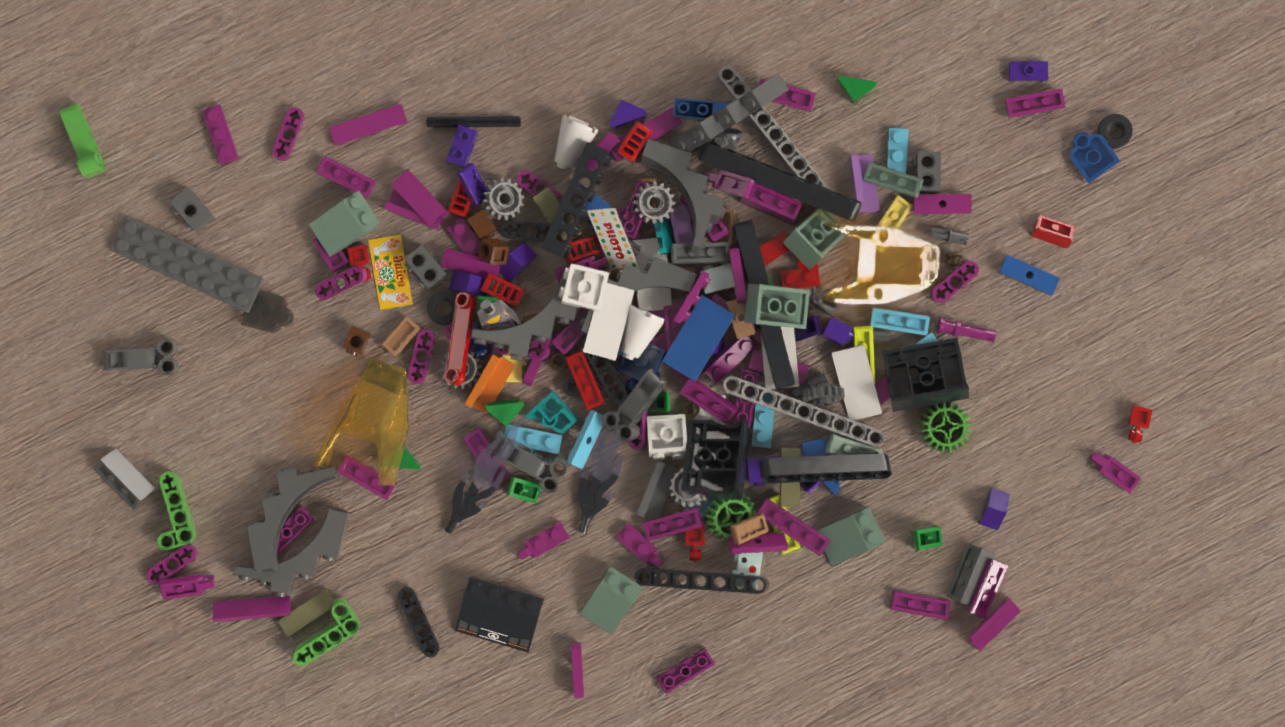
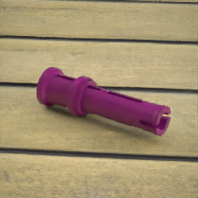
(957, 329)

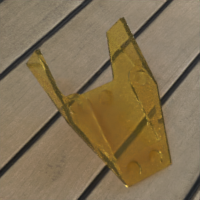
(888, 265)
(375, 412)

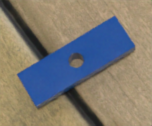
(1040, 279)

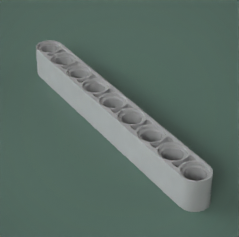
(772, 125)
(812, 411)

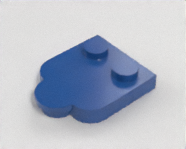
(1092, 155)

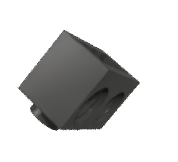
(932, 172)
(428, 264)

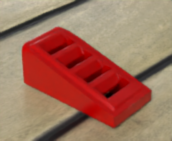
(631, 158)
(458, 212)
(569, 259)
(518, 294)

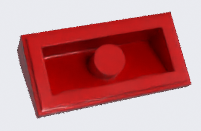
(1053, 231)

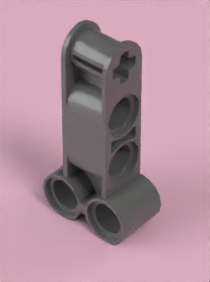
(142, 358)
(635, 406)
(535, 464)

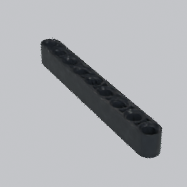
(780, 181)
(756, 274)

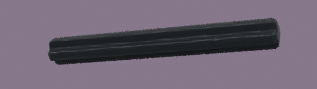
(474, 121)

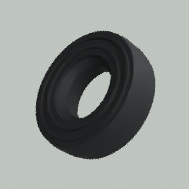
(1123, 122)
(432, 307)

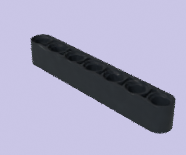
(825, 468)
(692, 583)

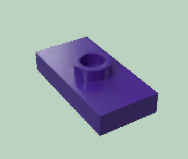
(1028, 71)
(472, 183)

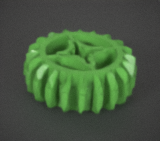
(947, 436)
(724, 519)

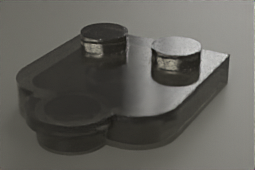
(268, 313)

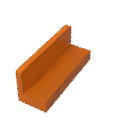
(490, 382)

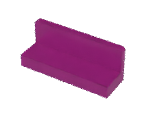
(419, 198)
(772, 203)
(400, 206)
(993, 624)

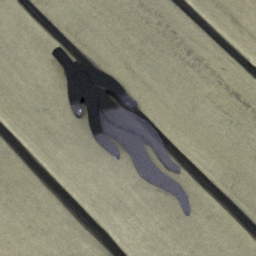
(485, 467)
(603, 478)

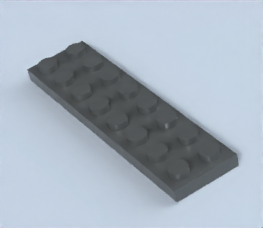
(187, 264)

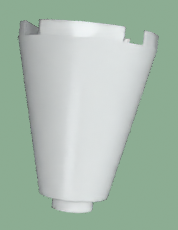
(572, 141)
(639, 331)

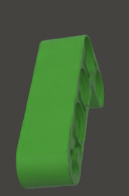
(90, 159)
(173, 510)
(323, 635)

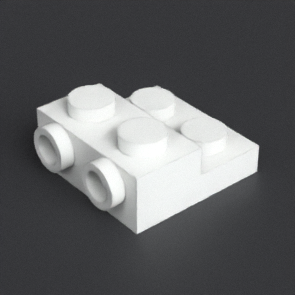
(583, 287)
(667, 436)

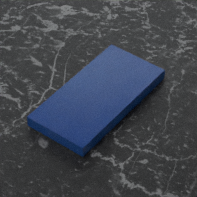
(698, 338)

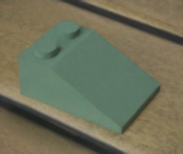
(344, 224)
(814, 238)
(776, 306)
(851, 536)
(611, 600)

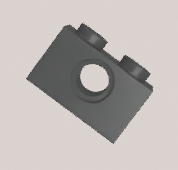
(201, 216)

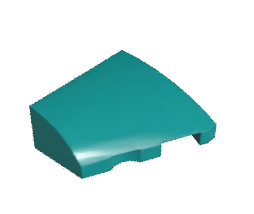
(664, 236)
(553, 413)

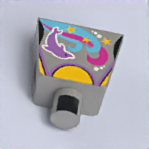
(497, 316)

